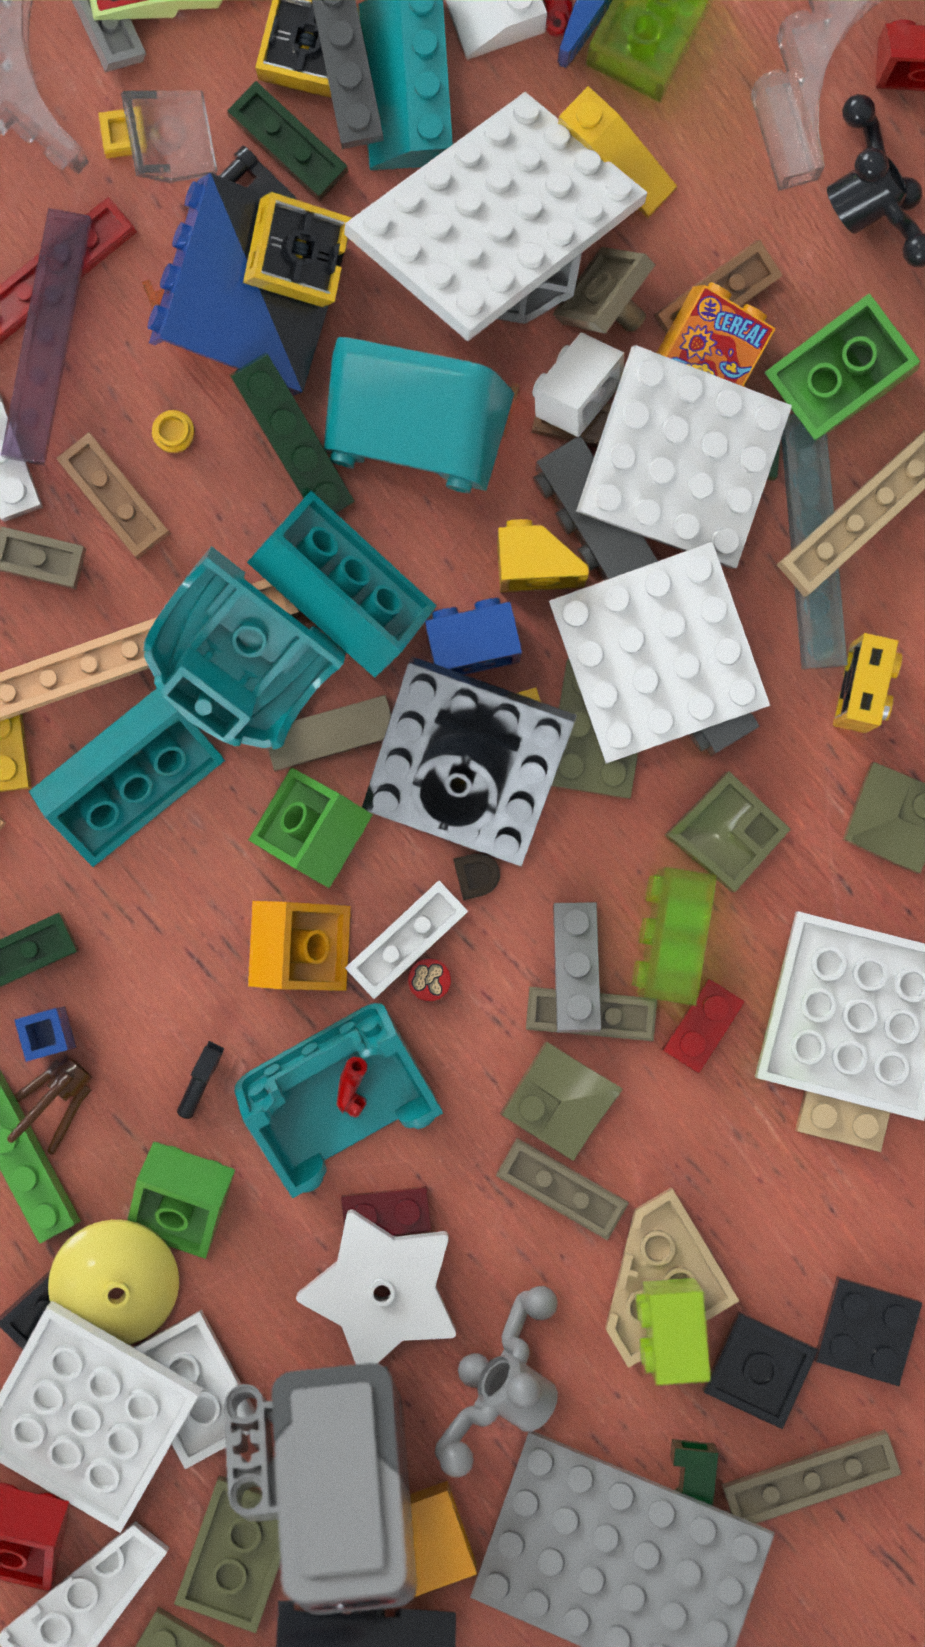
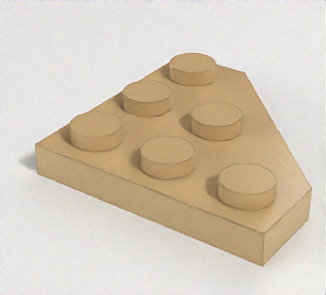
(662, 1247)

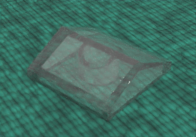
(169, 134)

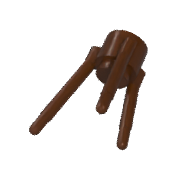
(67, 1080)

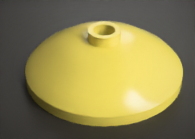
(112, 1257)

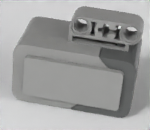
(332, 1484)

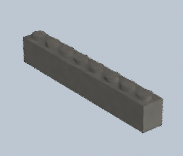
(612, 553)

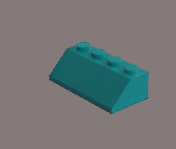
(409, 80)
(342, 584)
(125, 777)

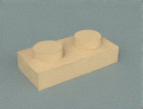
(842, 1121)

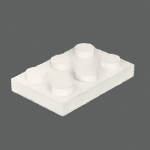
(196, 1354)

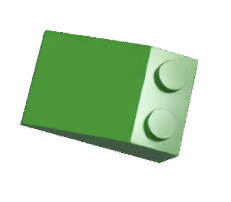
(843, 368)

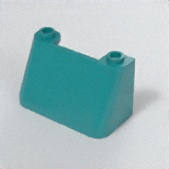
(415, 412)
(294, 1095)

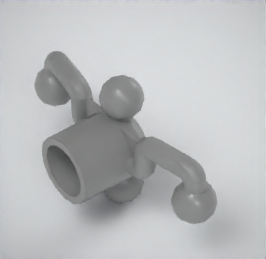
(503, 1385)

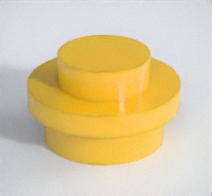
(173, 431)

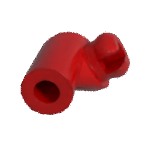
(557, 16)
(349, 1083)

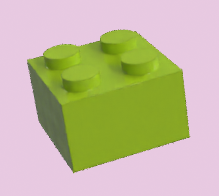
(675, 1331)

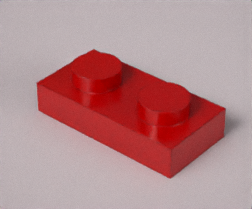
(703, 1025)

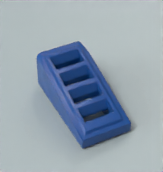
(581, 24)

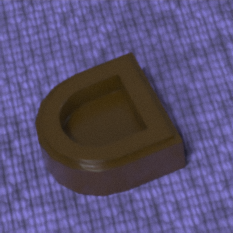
(476, 875)

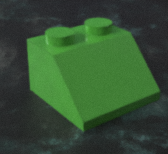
(310, 827)
(181, 1197)

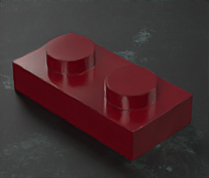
(392, 1210)

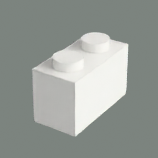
(578, 384)

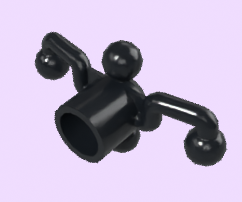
(876, 185)

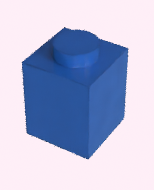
(45, 1033)

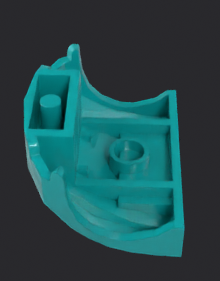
(236, 656)

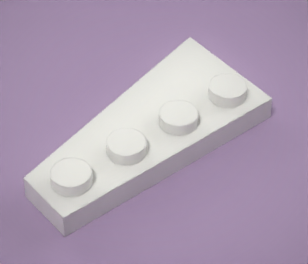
(91, 1597)

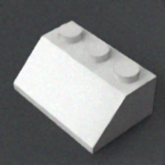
(495, 23)

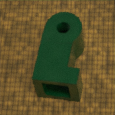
(697, 1470)

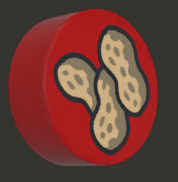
(429, 979)

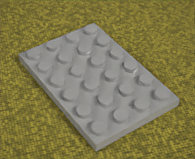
(617, 1556)

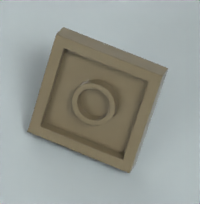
(606, 292)

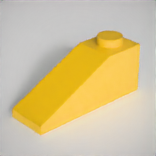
(606, 133)

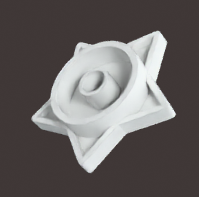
(376, 1258)

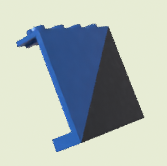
(210, 306)

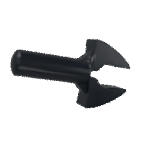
(200, 1075)

